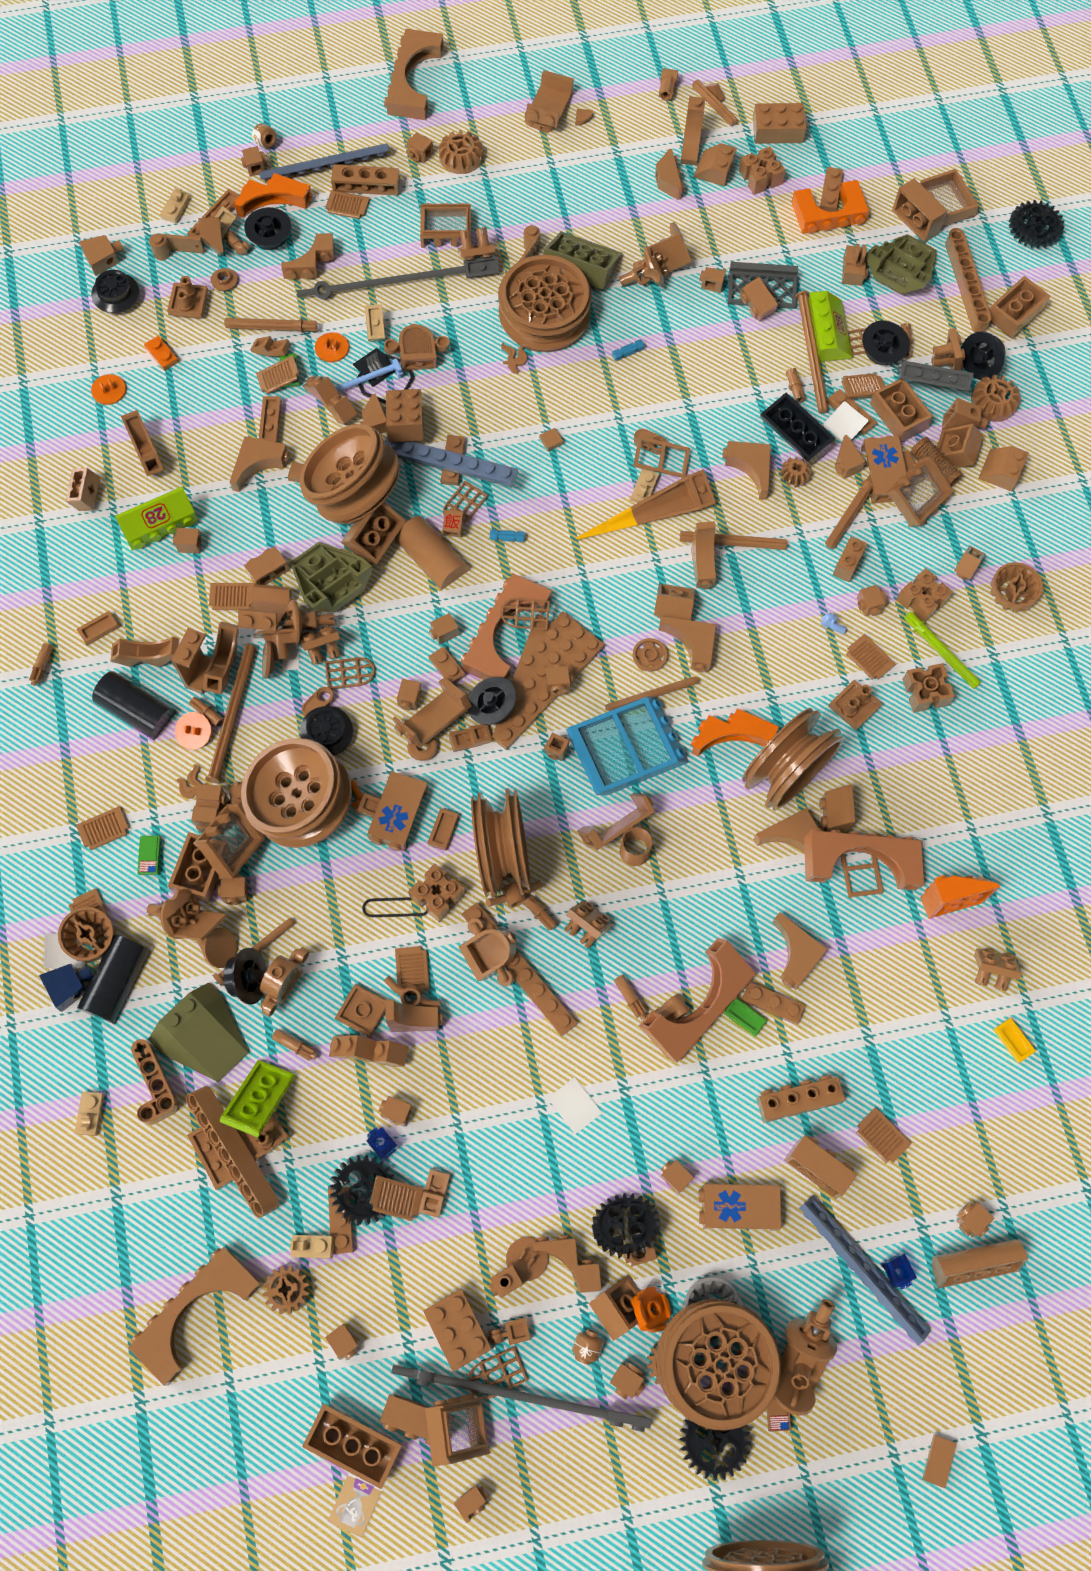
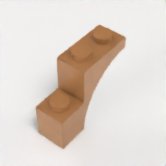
(307, 265)
(325, 391)
(142, 443)
(153, 653)
(224, 655)
(369, 1050)
(585, 1275)

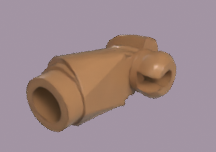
(233, 241)

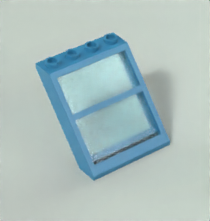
(627, 745)

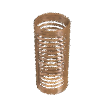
(921, 446)

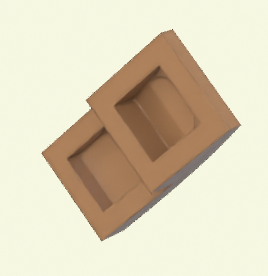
(268, 347)
(470, 738)
(434, 1193)

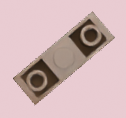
(668, 175)

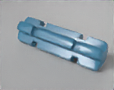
(628, 349)
(507, 535)

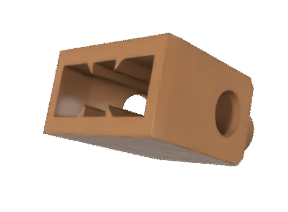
(100, 253)
(963, 413)

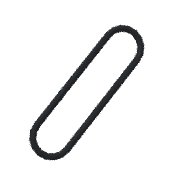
(390, 915)

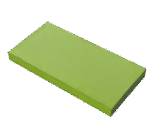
(257, 1098)

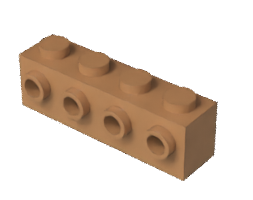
(800, 1099)

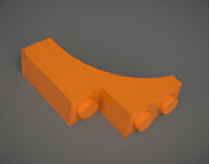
(277, 191)
(739, 727)

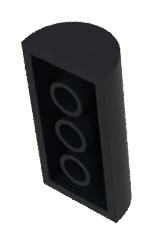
(798, 428)
(132, 704)
(114, 979)

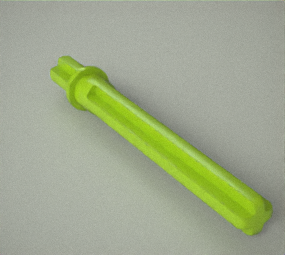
(920, 627)

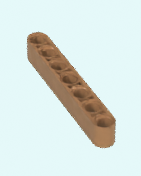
(968, 280)
(232, 1152)

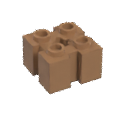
(762, 170)
(924, 595)
(928, 687)
(209, 803)
(436, 905)

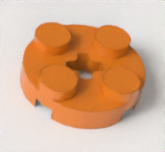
(642, 1304)

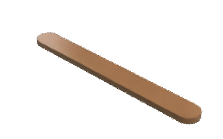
(653, 693)

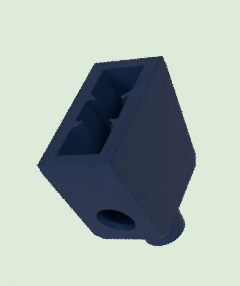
(65, 985)

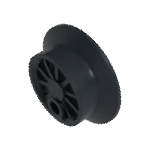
(268, 228)
(115, 291)
(885, 342)
(983, 355)
(492, 701)
(328, 727)
(244, 975)

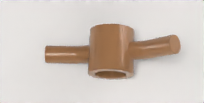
(512, 895)
(401, 991)

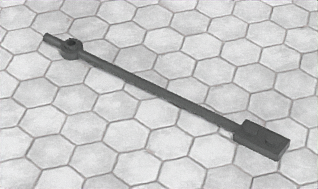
(472, 268)
(616, 1418)

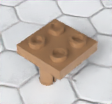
(469, 251)
(187, 299)
(949, 353)
(327, 636)
(855, 704)
(590, 920)
(1003, 965)
(270, 1138)

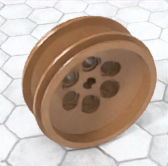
(544, 303)
(349, 474)
(792, 758)
(267, 787)
(500, 843)
(680, 1376)
(764, 1556)

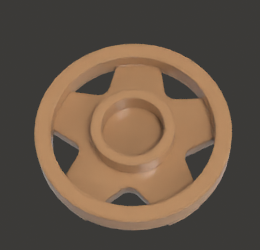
(649, 655)

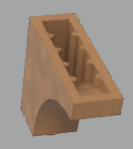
(692, 130)
(257, 456)
(752, 460)
(703, 555)
(695, 636)
(788, 830)
(802, 952)
(411, 1018)

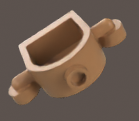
(417, 347)
(489, 952)
(281, 979)

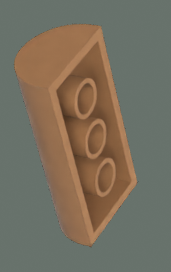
(431, 552)
(978, 1263)
(352, 1446)

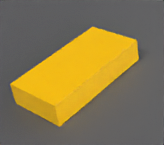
(1014, 1040)

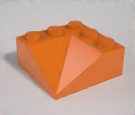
(956, 893)

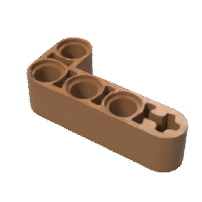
(151, 1080)

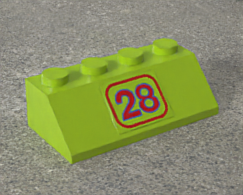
(829, 326)
(156, 518)

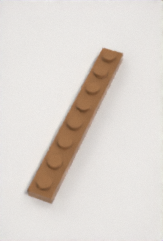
(530, 981)

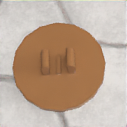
(526, 1263)

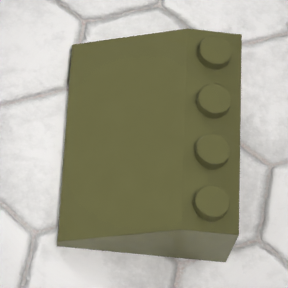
(591, 258)

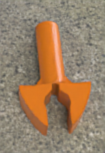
(357, 793)

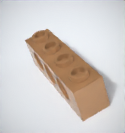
(365, 180)

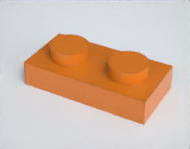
(161, 353)

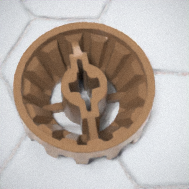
(457, 155)
(993, 401)
(1021, 578)
(73, 926)

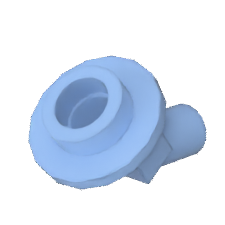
(829, 621)

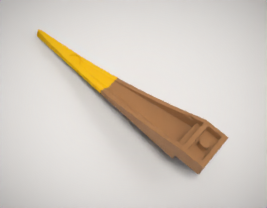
(680, 497)

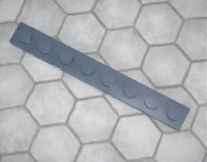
(316, 164)
(455, 462)
(865, 1270)

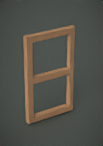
(663, 444)
(874, 865)

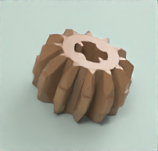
(795, 471)

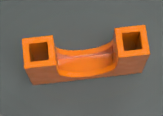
(814, 219)

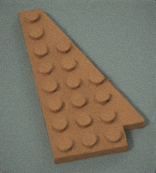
(562, 644)

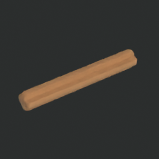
(714, 102)

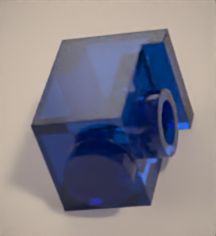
(384, 1150)
(906, 1272)

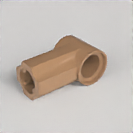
(668, 81)
(673, 1008)

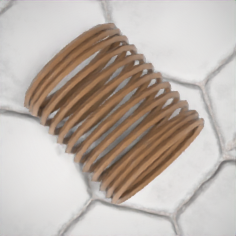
(640, 834)

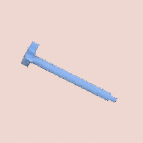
(394, 366)

